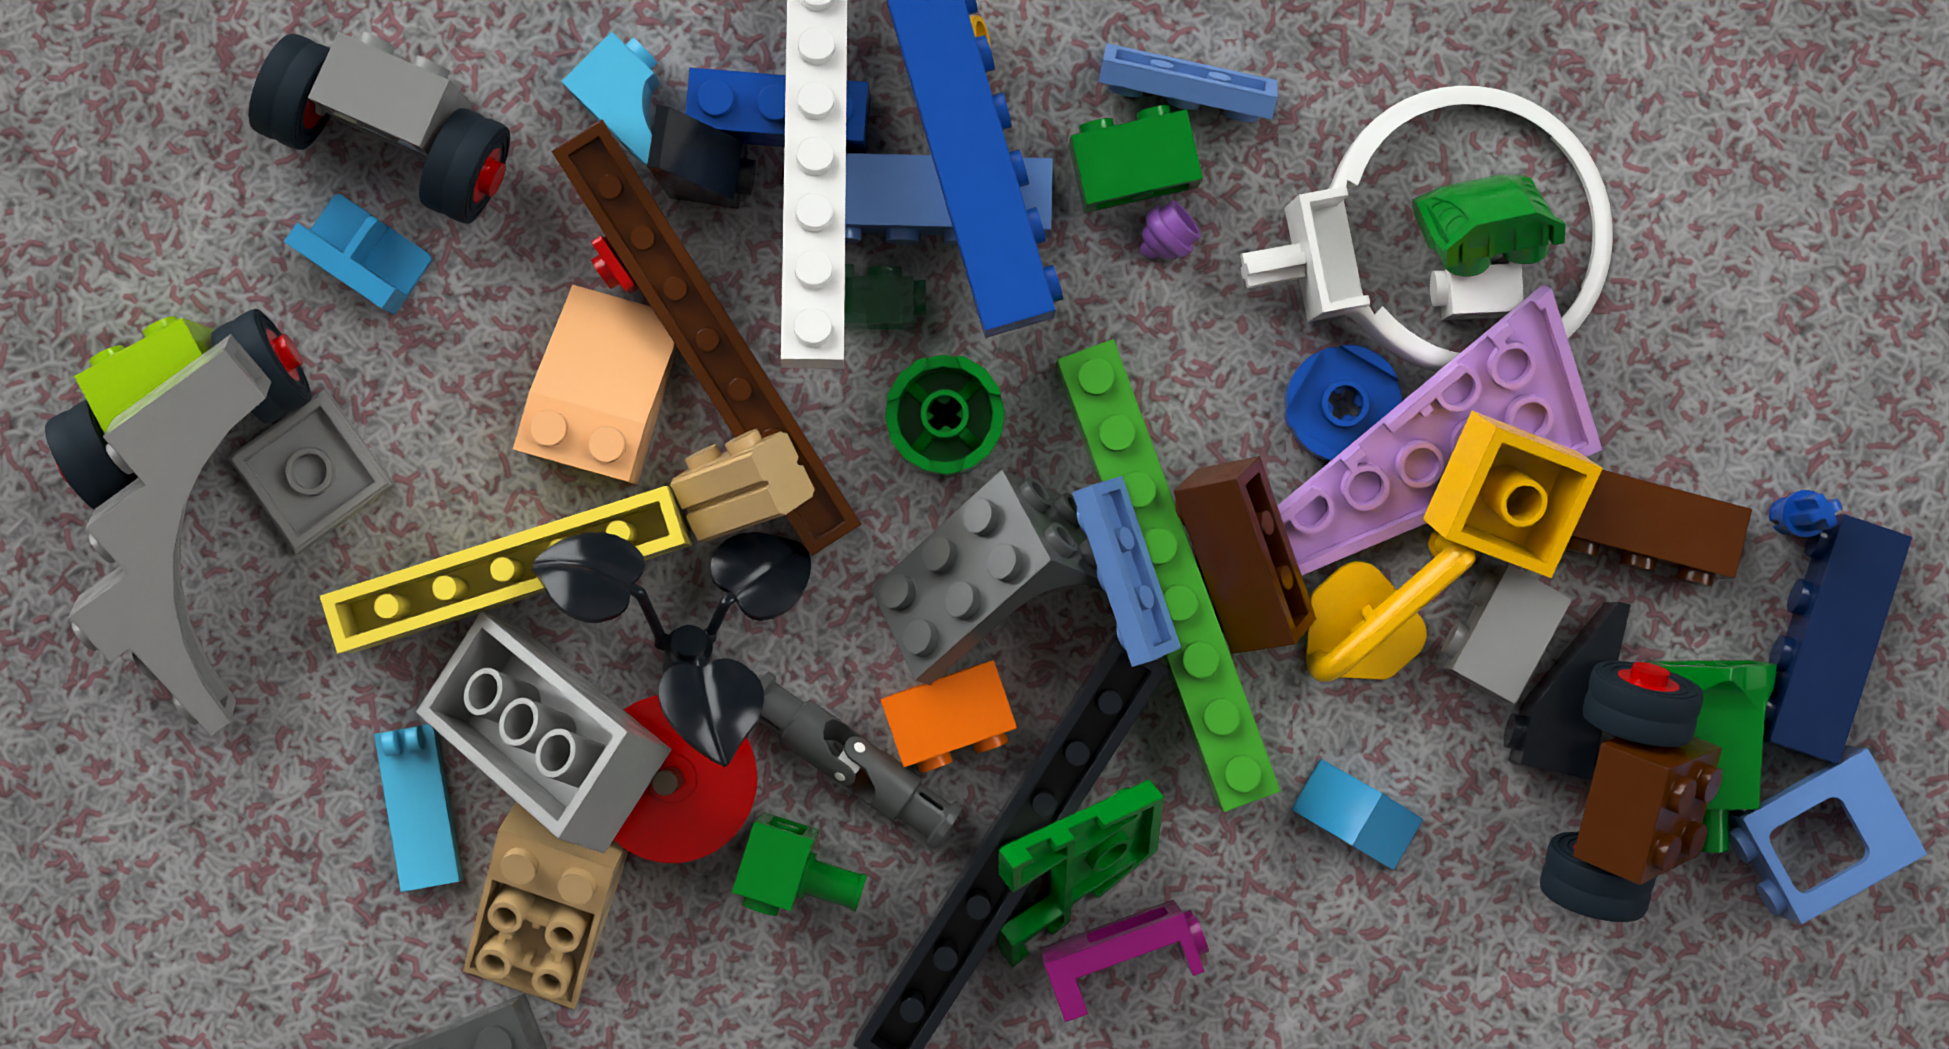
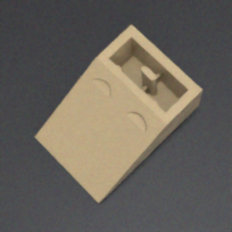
(542, 910)

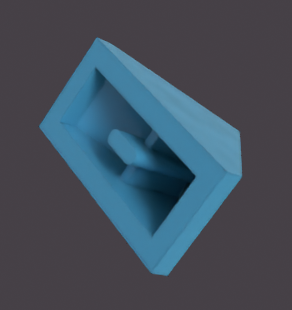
(1357, 814)

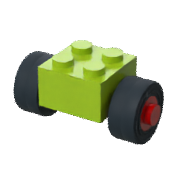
(126, 375)

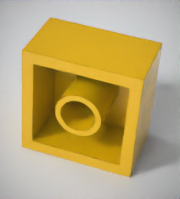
(1511, 494)

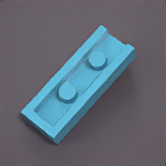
(418, 807)

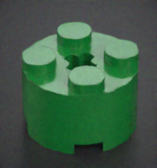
(944, 382)

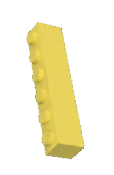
(490, 573)

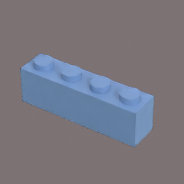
(905, 200)

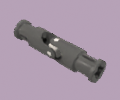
(886, 786)

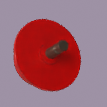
(691, 800)

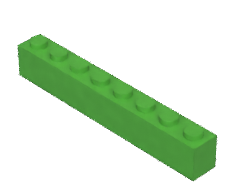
(1203, 666)

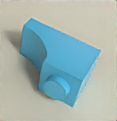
(617, 86)

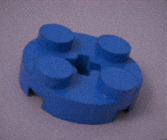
(1334, 371)

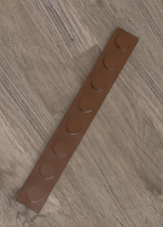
(696, 319)

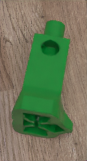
(1733, 719)

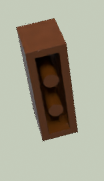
(1662, 527)
(1245, 555)

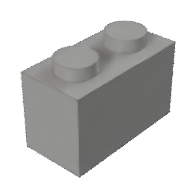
(1504, 632)

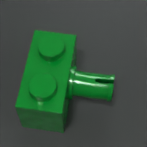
(783, 868)

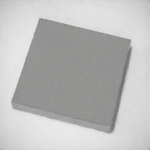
(311, 471)

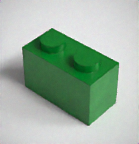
(1134, 158)

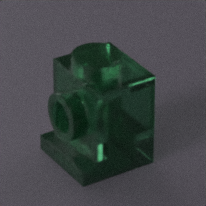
(882, 299)

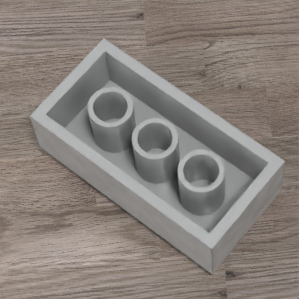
(543, 733)

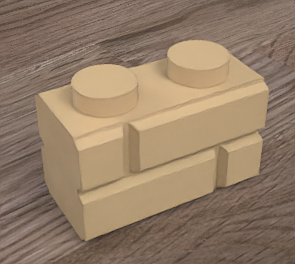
(741, 486)

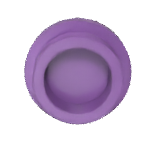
(1169, 232)

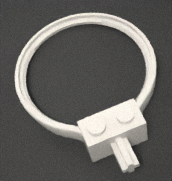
(1323, 245)

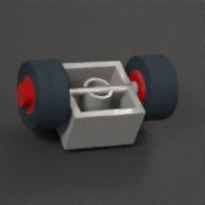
(390, 100)

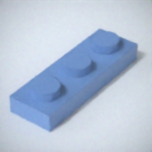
(1188, 83)
(1126, 571)

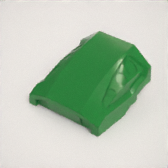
(1487, 218)

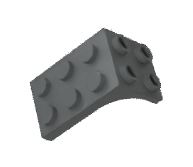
(980, 568)

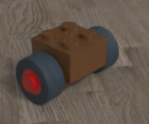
(1643, 794)

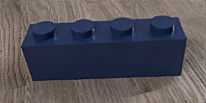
(1832, 636)

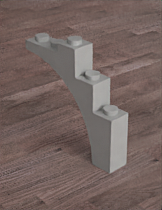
(140, 527)

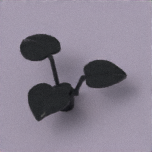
(703, 700)

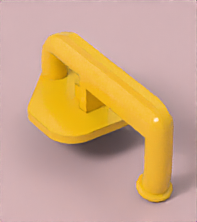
(1368, 624)

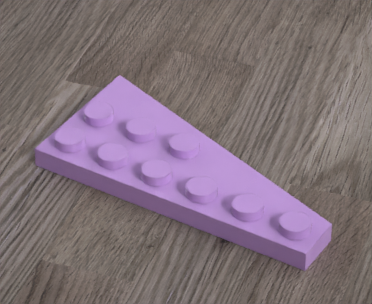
(1388, 475)

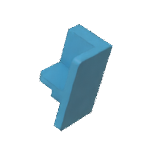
(362, 253)

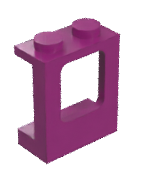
(1117, 943)

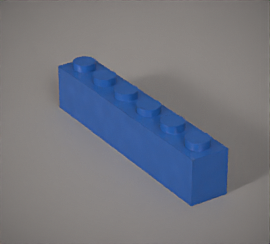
(974, 163)

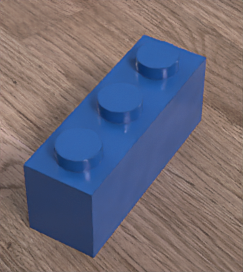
(754, 106)

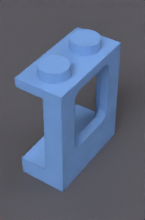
(1873, 812)

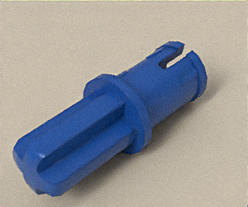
(1804, 513)

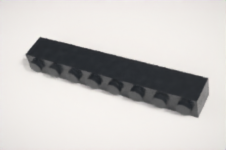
(979, 897)

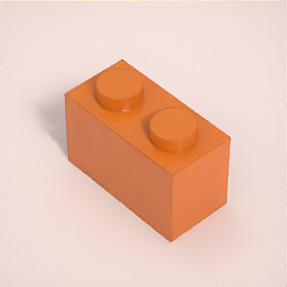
(949, 715)

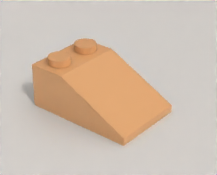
(598, 387)

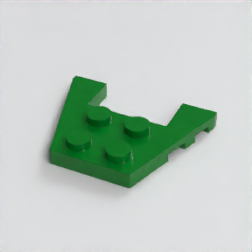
(1084, 854)

